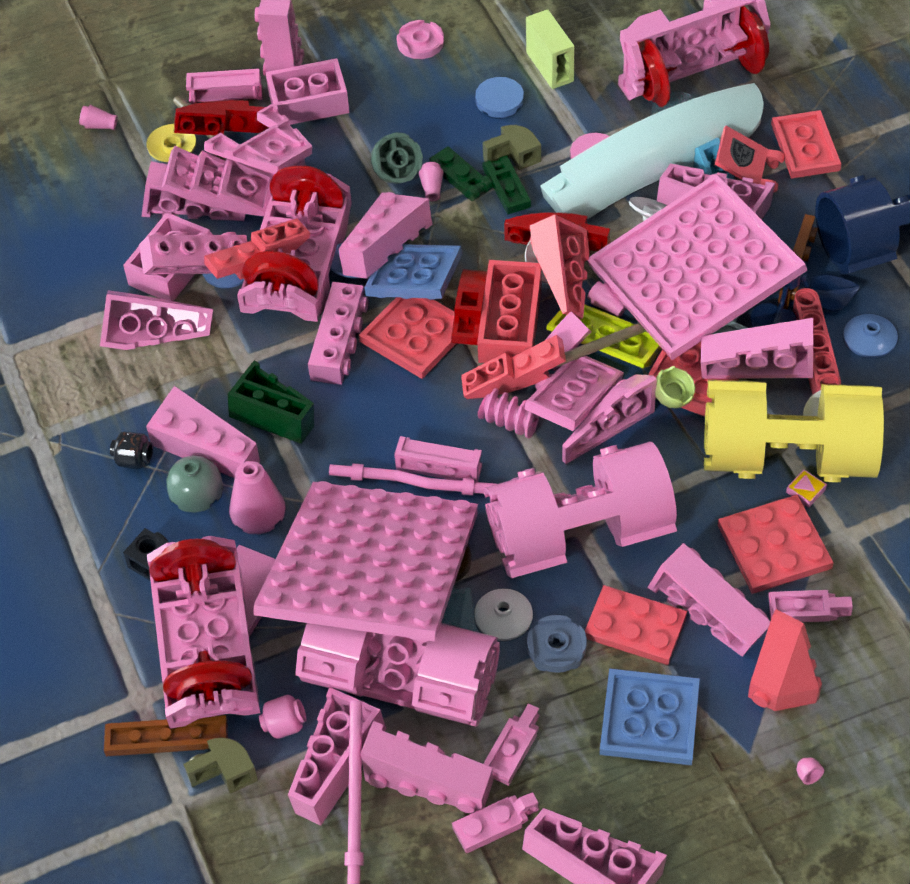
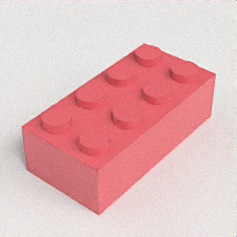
(509, 309)

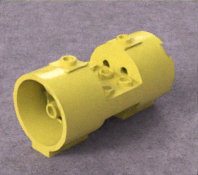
(843, 432)

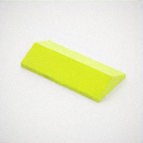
(637, 350)

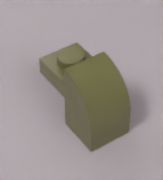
(517, 144)
(224, 759)

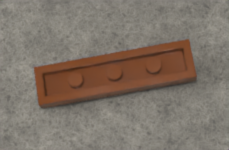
(802, 250)
(157, 737)

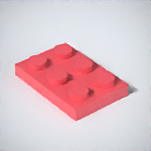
(806, 144)
(635, 625)

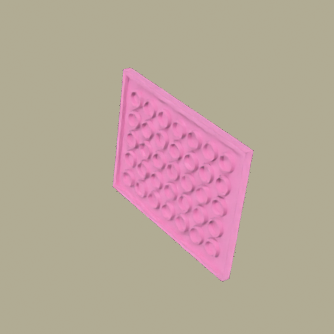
(369, 561)

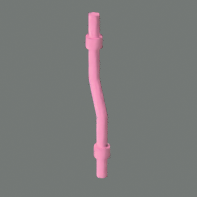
(358, 472)

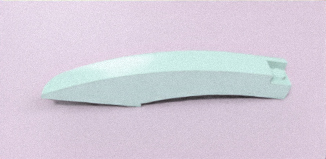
(647, 148)

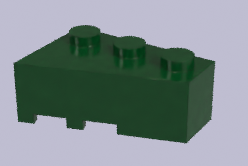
(270, 405)

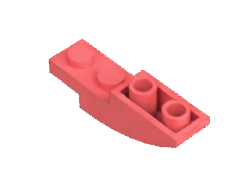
(284, 236)
(514, 372)

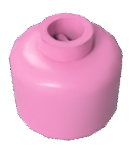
(282, 716)

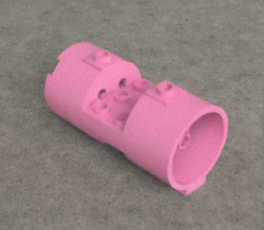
(628, 492)
(433, 677)

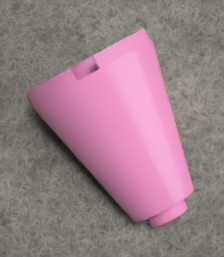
(255, 500)

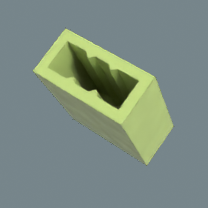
(550, 49)

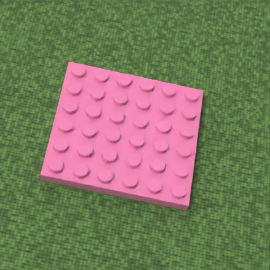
(696, 266)

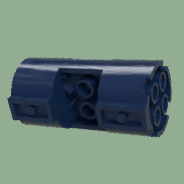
(860, 224)

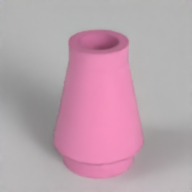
(95, 118)
(431, 179)
(604, 298)

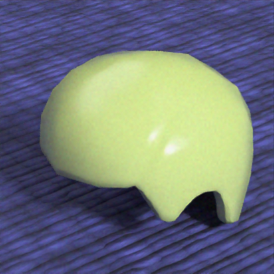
(674, 387)

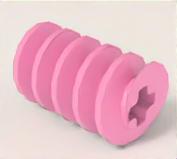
(508, 413)

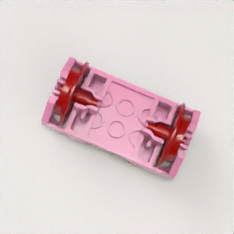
(671, 50)
(298, 279)
(202, 630)

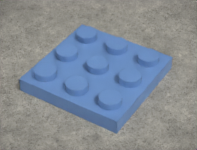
(415, 272)
(650, 717)

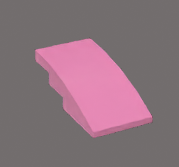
(217, 182)

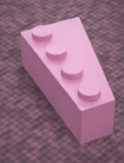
(278, 35)
(681, 179)
(160, 201)
(382, 233)
(760, 352)
(191, 429)
(710, 599)
(325, 768)
(424, 771)
(587, 854)

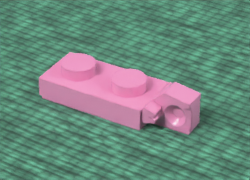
(810, 605)
(513, 745)
(494, 821)

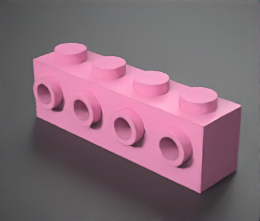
(183, 252)
(337, 333)

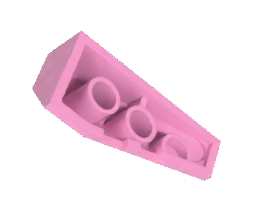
(144, 321)
(620, 408)

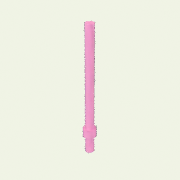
(354, 857)

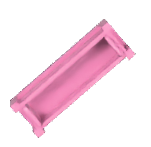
(224, 85)
(437, 460)

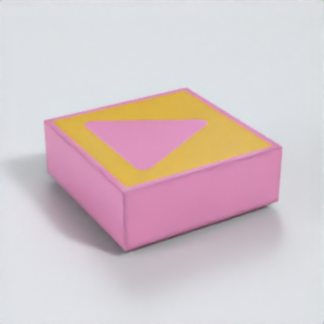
(807, 487)

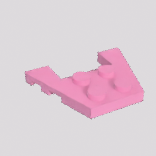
(270, 150)

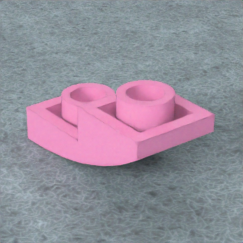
(572, 332)

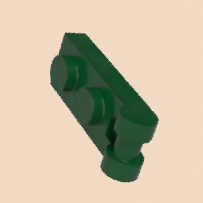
(461, 174)
(507, 185)

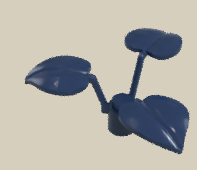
(832, 291)

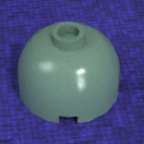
(396, 158)
(194, 483)

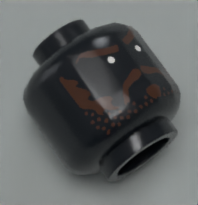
(131, 450)

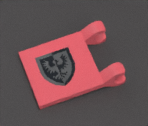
(746, 157)

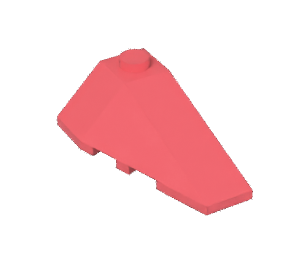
(561, 252)
(784, 669)

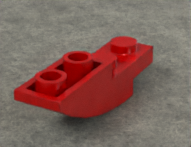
(217, 117)
(518, 229)
(468, 307)

